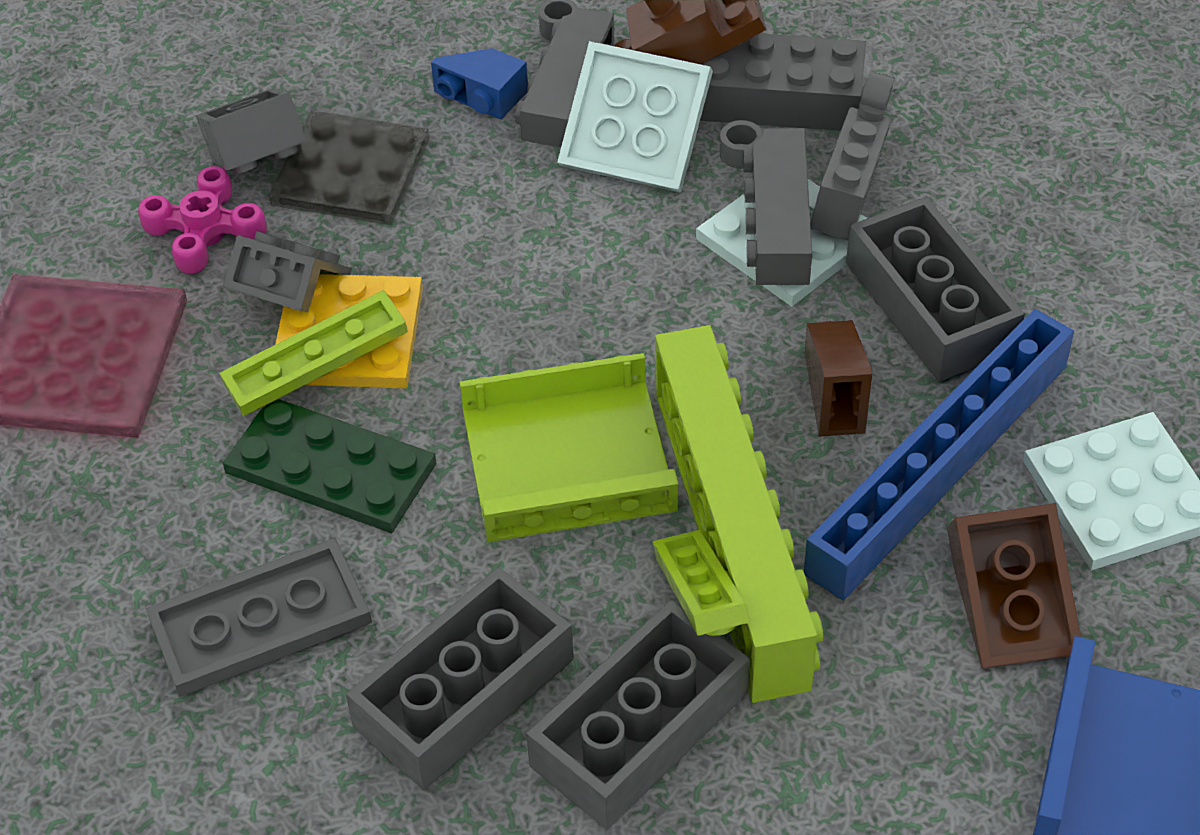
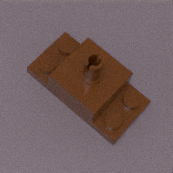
(691, 28)

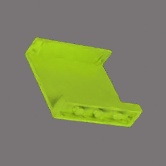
(566, 448)

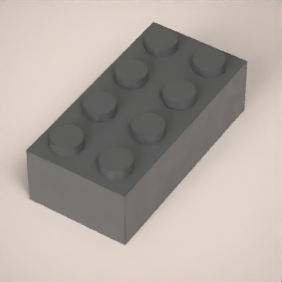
(786, 82)
(932, 286)
(460, 677)
(637, 714)

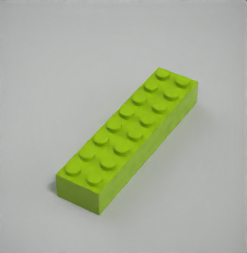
(737, 510)

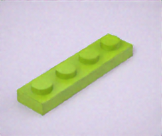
(313, 352)
(700, 583)

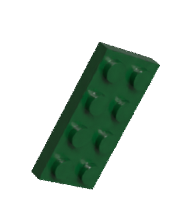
(330, 464)

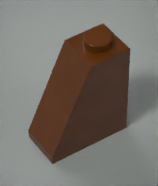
(838, 377)

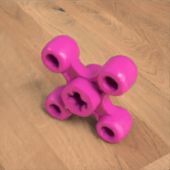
(200, 219)

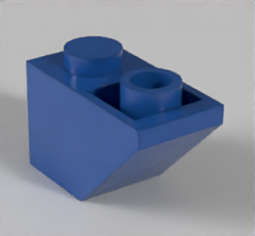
(481, 79)

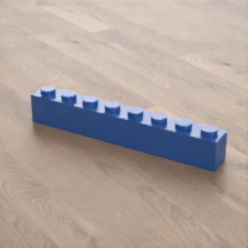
(936, 455)

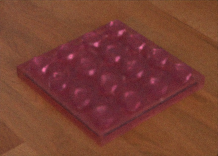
(83, 353)

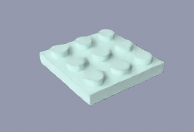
(635, 116)
(727, 238)
(1119, 489)

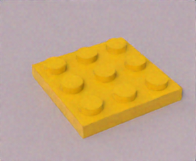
(382, 367)

